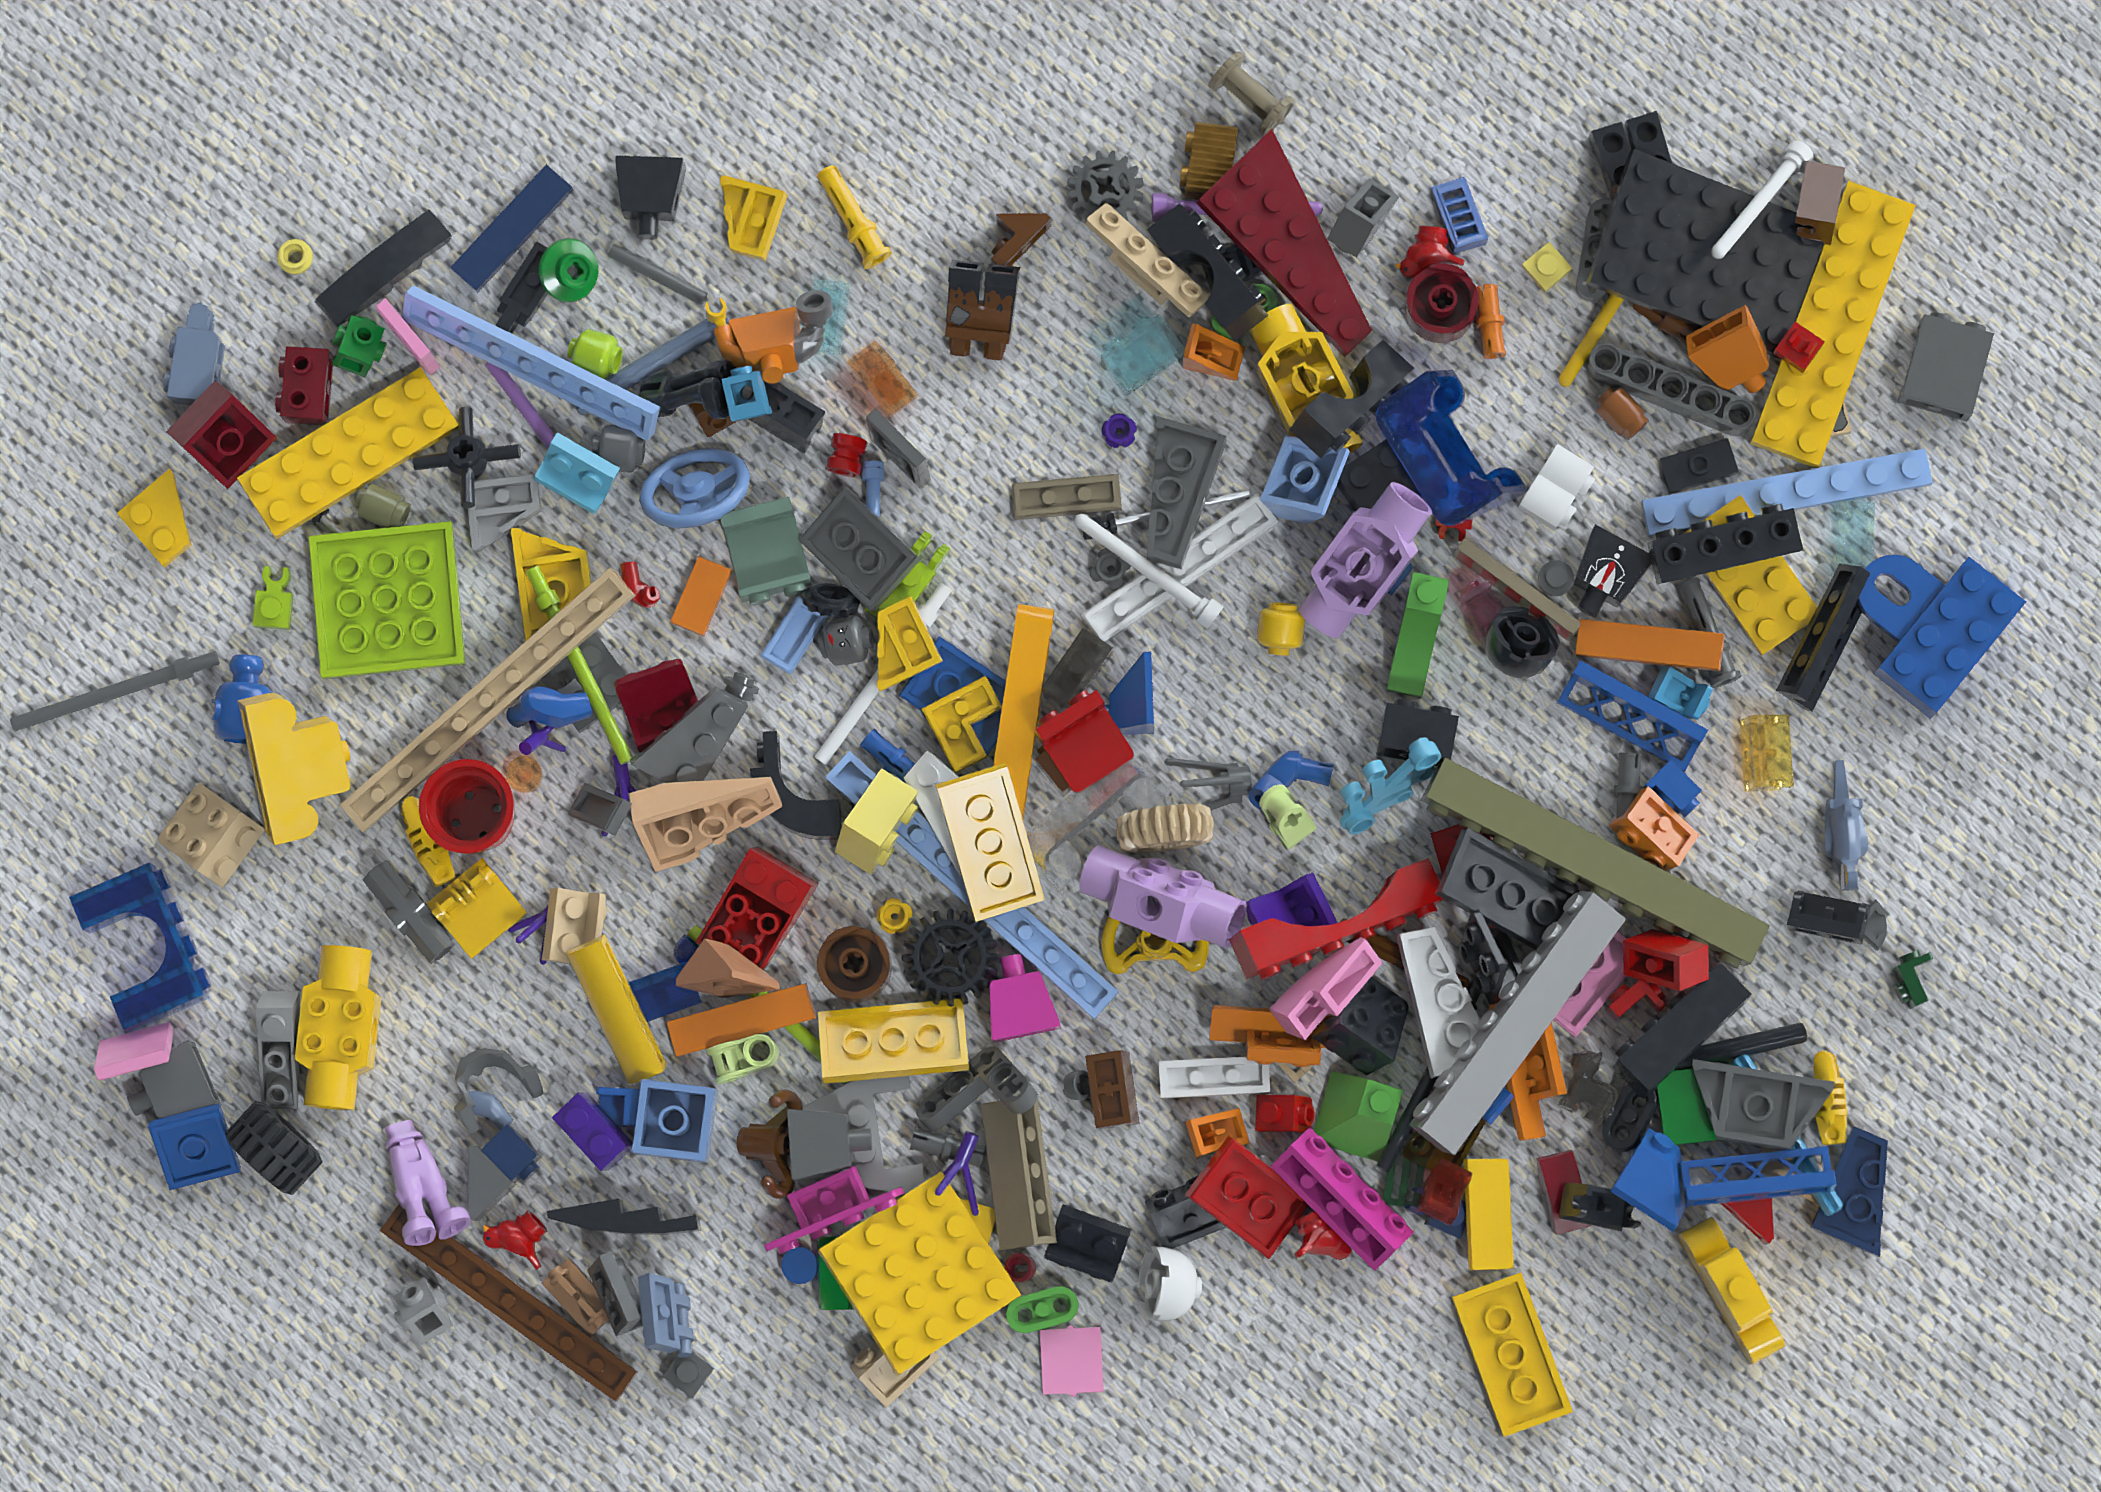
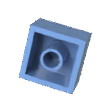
(675, 1121)

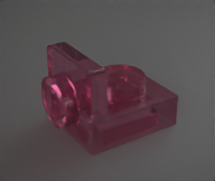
(1478, 606)

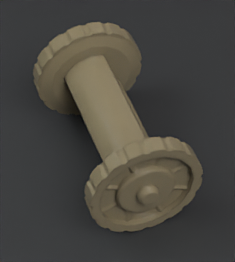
(1251, 93)

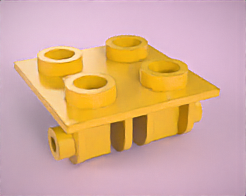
(476, 908)

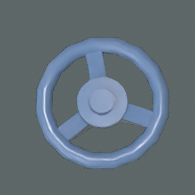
(699, 492)

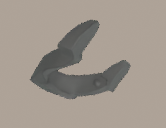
(474, 1065)

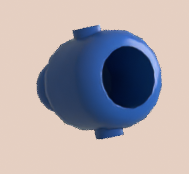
(245, 684)

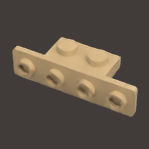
(1145, 262)

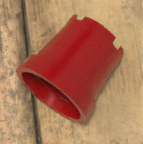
(445, 800)

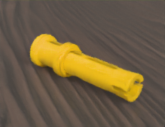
(860, 230)

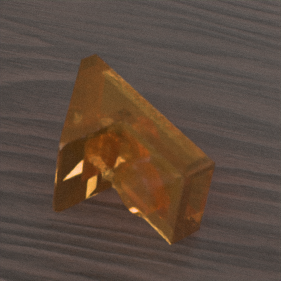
(882, 378)

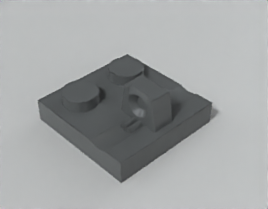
(603, 668)

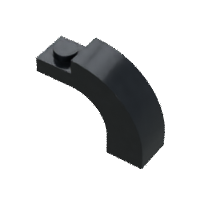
(799, 816)

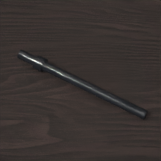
(1421, 1092)

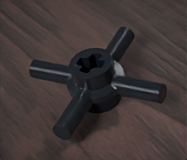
(466, 457)

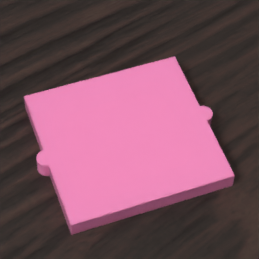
(1071, 1360)

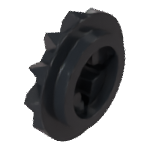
(830, 600)

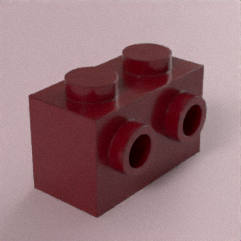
(305, 385)

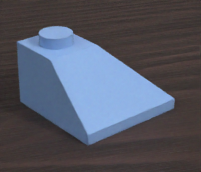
(1302, 481)

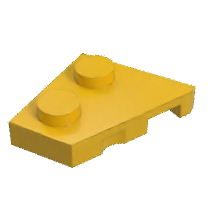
(751, 216)
(159, 519)

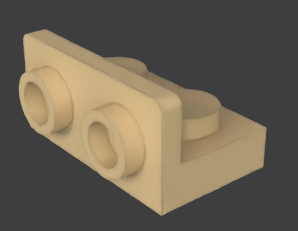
(572, 921)
(879, 1377)

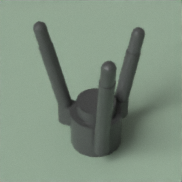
(1232, 780)

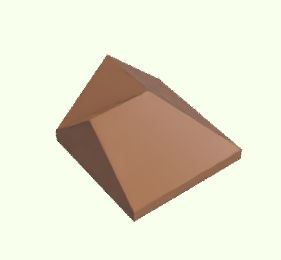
(723, 972)

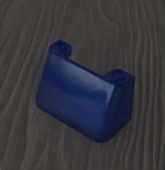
(1436, 454)

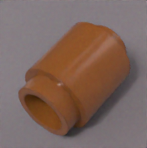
(1621, 412)

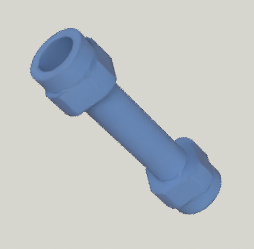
(873, 474)

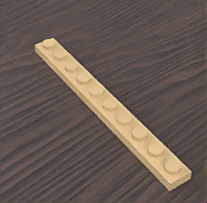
(487, 700)

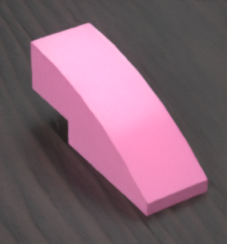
(1326, 988)

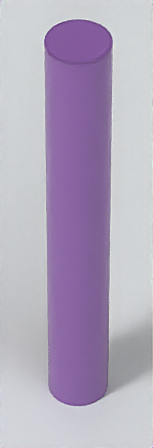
(522, 404)

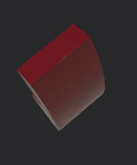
(1553, 1172)

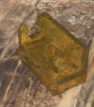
(1766, 752)

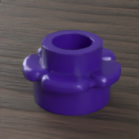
(1112, 424)

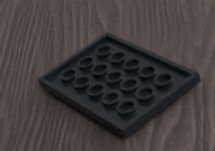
(1662, 245)

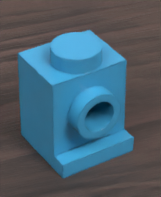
(738, 406)

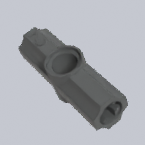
(408, 912)

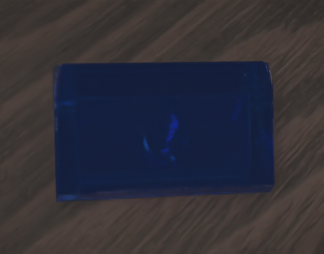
(660, 995)

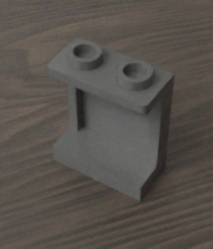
(1946, 366)

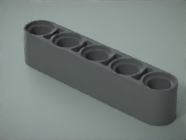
(1689, 389)

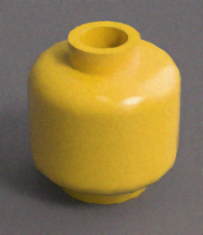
(1280, 628)

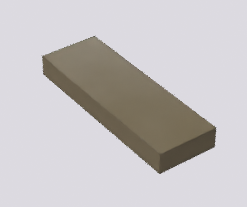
(1066, 497)

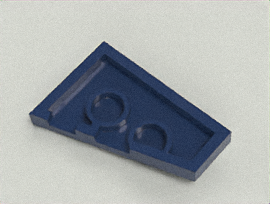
(1860, 1187)

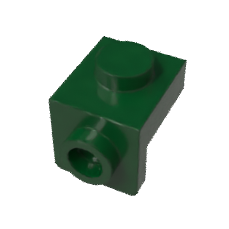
(1909, 986)

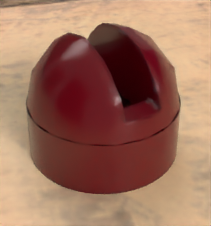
(1020, 1259)

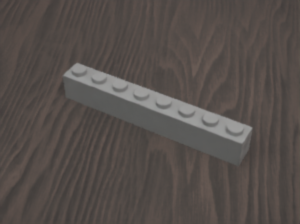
(1516, 1021)

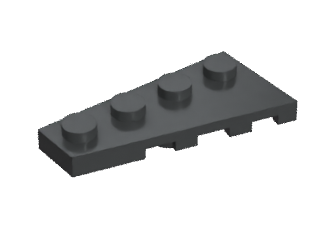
(1182, 479)

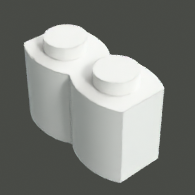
(1556, 488)

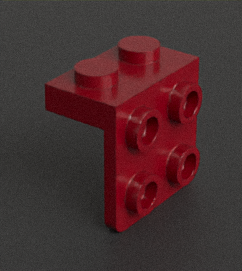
(655, 699)

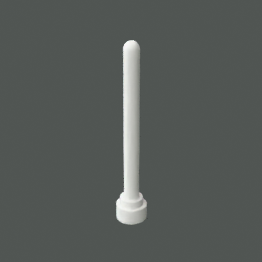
(1792, 161)
(1203, 609)

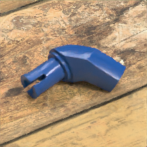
(549, 708)
(1289, 769)

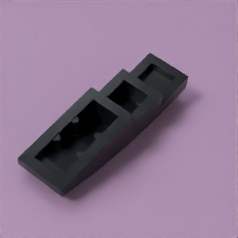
(382, 268)
(611, 1217)

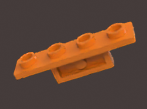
(1263, 1036)
(1535, 1080)

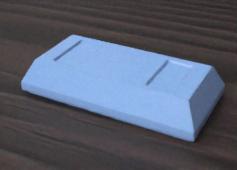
(793, 636)

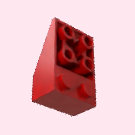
(759, 906)

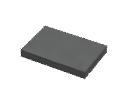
(898, 449)
(859, 549)

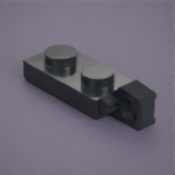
(523, 293)

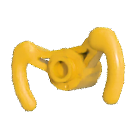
(1151, 949)

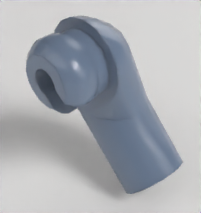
(488, 1106)

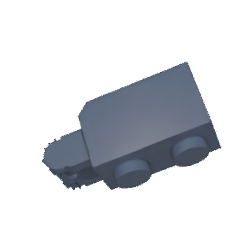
(195, 356)

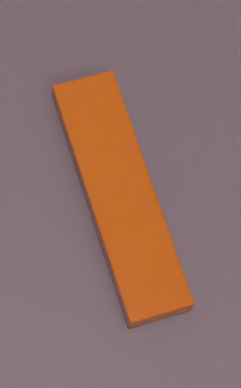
(1650, 645)
(741, 1019)

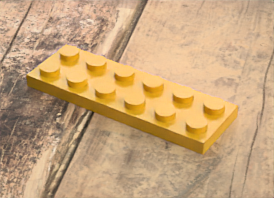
(348, 453)

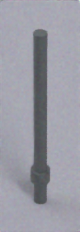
(181, 669)

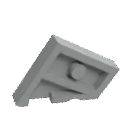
(502, 506)

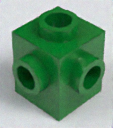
(358, 345)

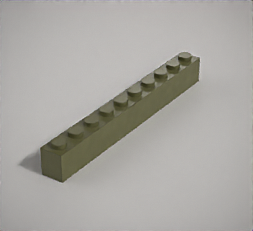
(1594, 863)

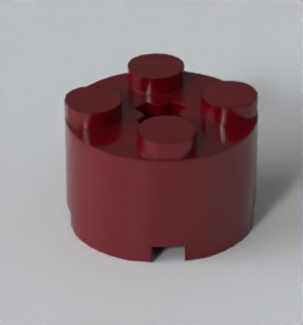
(1461, 303)

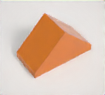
(1212, 353)
(1210, 1131)

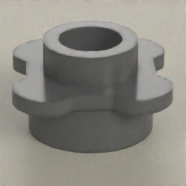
(1100, 572)

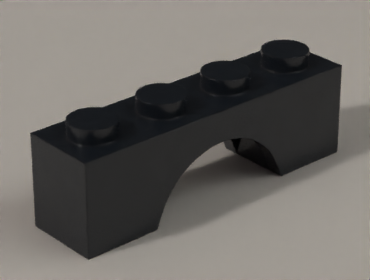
(1230, 301)
(1331, 419)

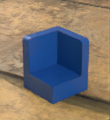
(619, 1104)

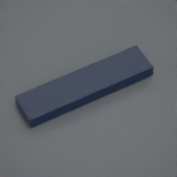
(512, 228)

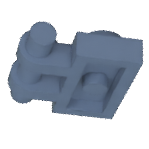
(665, 1315)

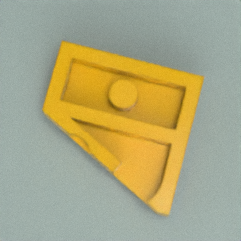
(903, 644)

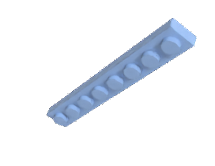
(530, 363)
(1793, 490)

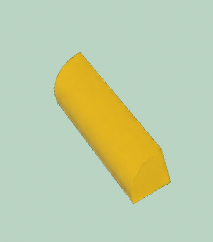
(617, 1010)

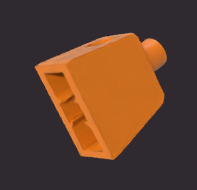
(1730, 351)

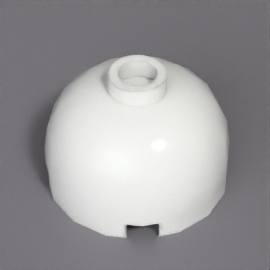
(1169, 1284)

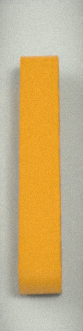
(1023, 695)

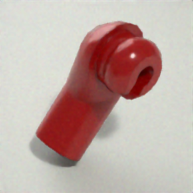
(645, 595)

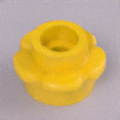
(904, 914)

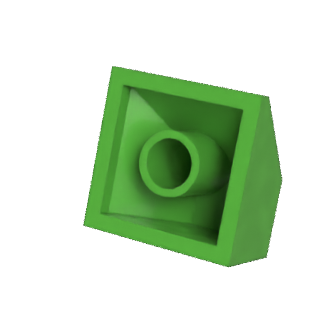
(1357, 1115)

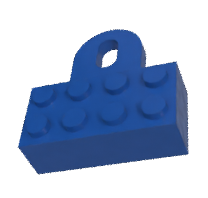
(1939, 629)

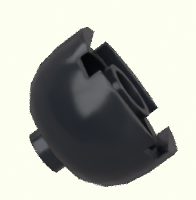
(1520, 642)

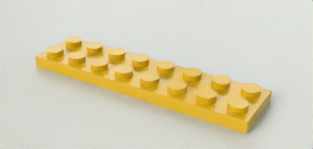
(1840, 312)

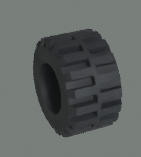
(273, 1148)

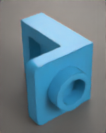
(1681, 693)

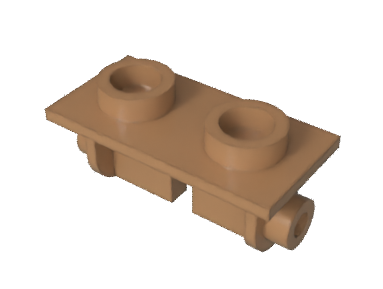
(576, 1296)

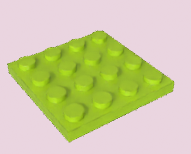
(387, 600)

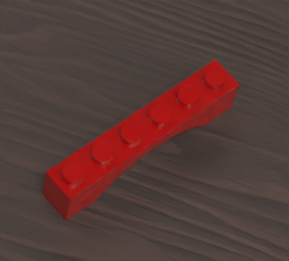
(1275, 943)

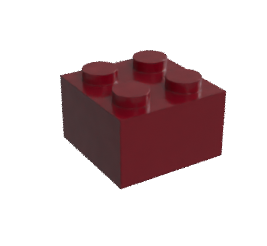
(221, 434)

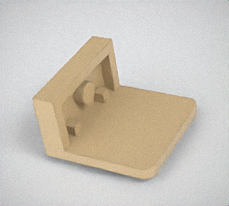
(210, 835)

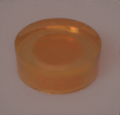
(524, 774)

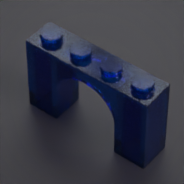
(178, 980)

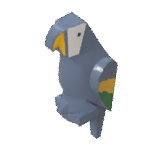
(1845, 830)

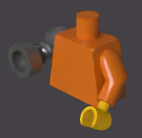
(773, 339)

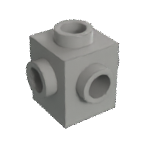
(422, 1310)

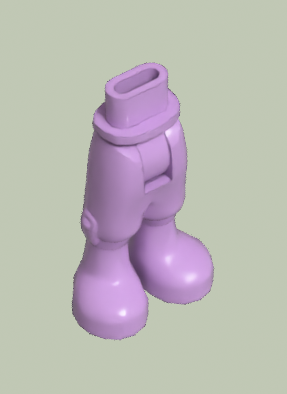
(418, 1178)

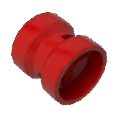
(845, 457)

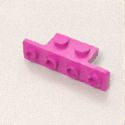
(828, 1202)

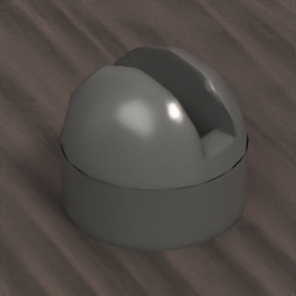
(1070, 1089)

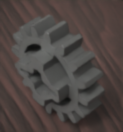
(1113, 176)

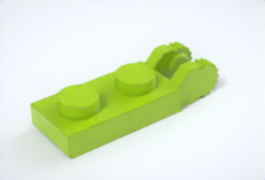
(918, 578)

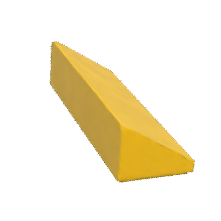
(1489, 1215)

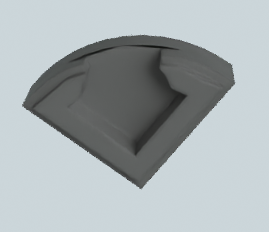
(1876, 926)

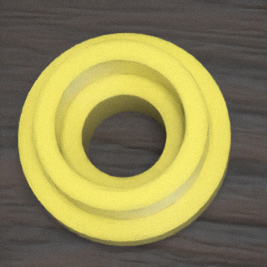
(290, 247)

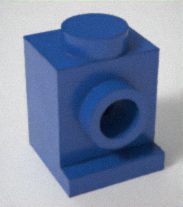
(1675, 789)

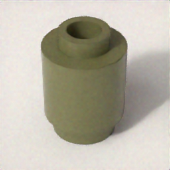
(382, 506)

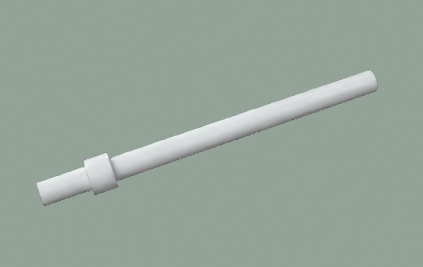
(848, 721)

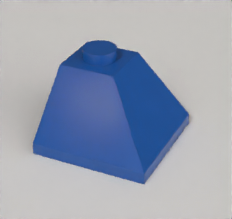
(1132, 699)
(1653, 1179)

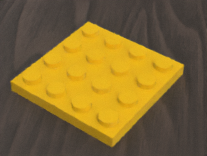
(919, 1274)

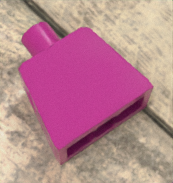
(1020, 1003)

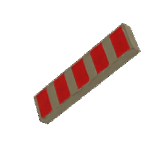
(1516, 588)

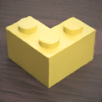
(872, 825)

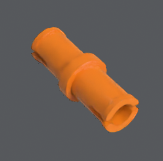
(1490, 322)

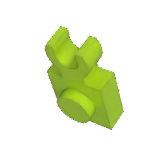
(274, 605)

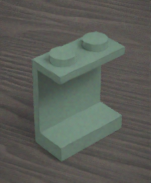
(766, 551)

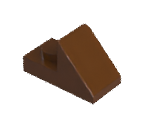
(1025, 232)

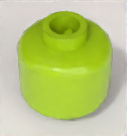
(596, 353)

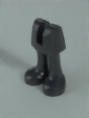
(698, 386)

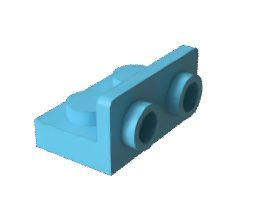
(576, 473)

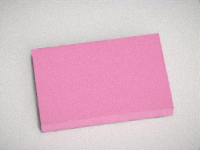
(1594, 988)

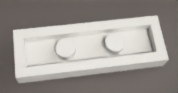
(1212, 1077)

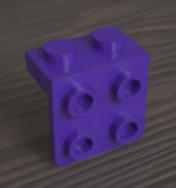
(1296, 903)

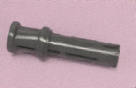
(1691, 592)

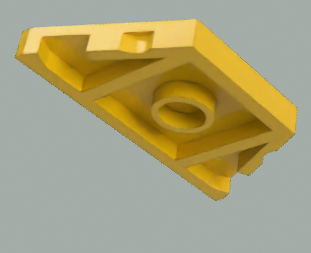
(562, 566)

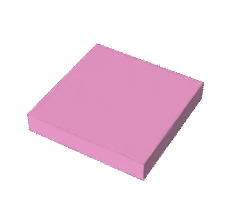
(407, 336)
(133, 1051)

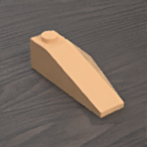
(688, 816)

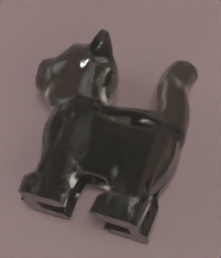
(1585, 1089)

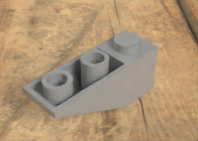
(277, 1037)

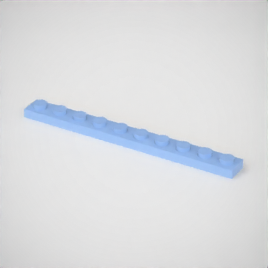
(1017, 926)

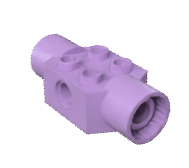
(1364, 560)
(1161, 898)

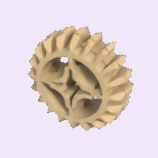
(1165, 828)

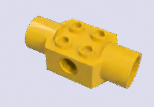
(1300, 375)
(338, 1027)

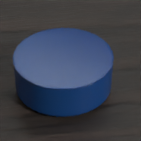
(799, 1265)

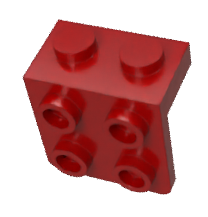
(1084, 741)

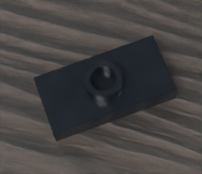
(1698, 466)

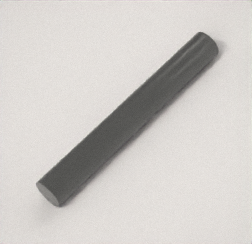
(657, 274)

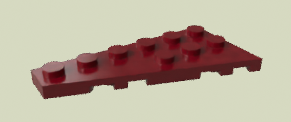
(1276, 228)

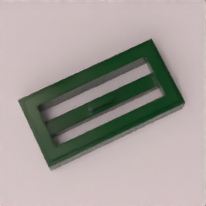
(1401, 1201)

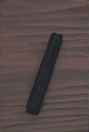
(1748, 1045)

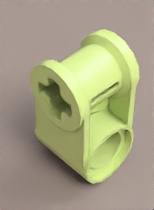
(1285, 816)
(740, 1058)

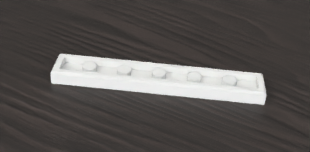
(1205, 553)

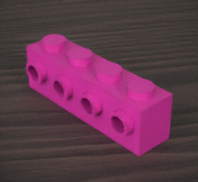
(1342, 1199)

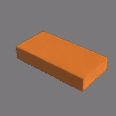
(701, 596)

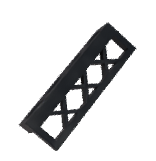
(1824, 638)

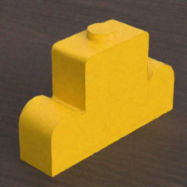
(292, 764)
(1733, 1290)

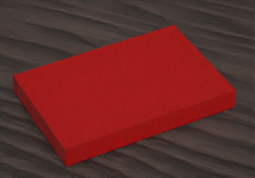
(1247, 1197)

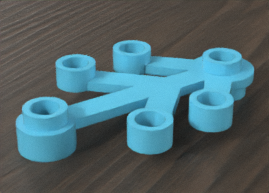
(1396, 789)

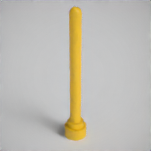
(1590, 340)

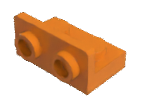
(1655, 830)

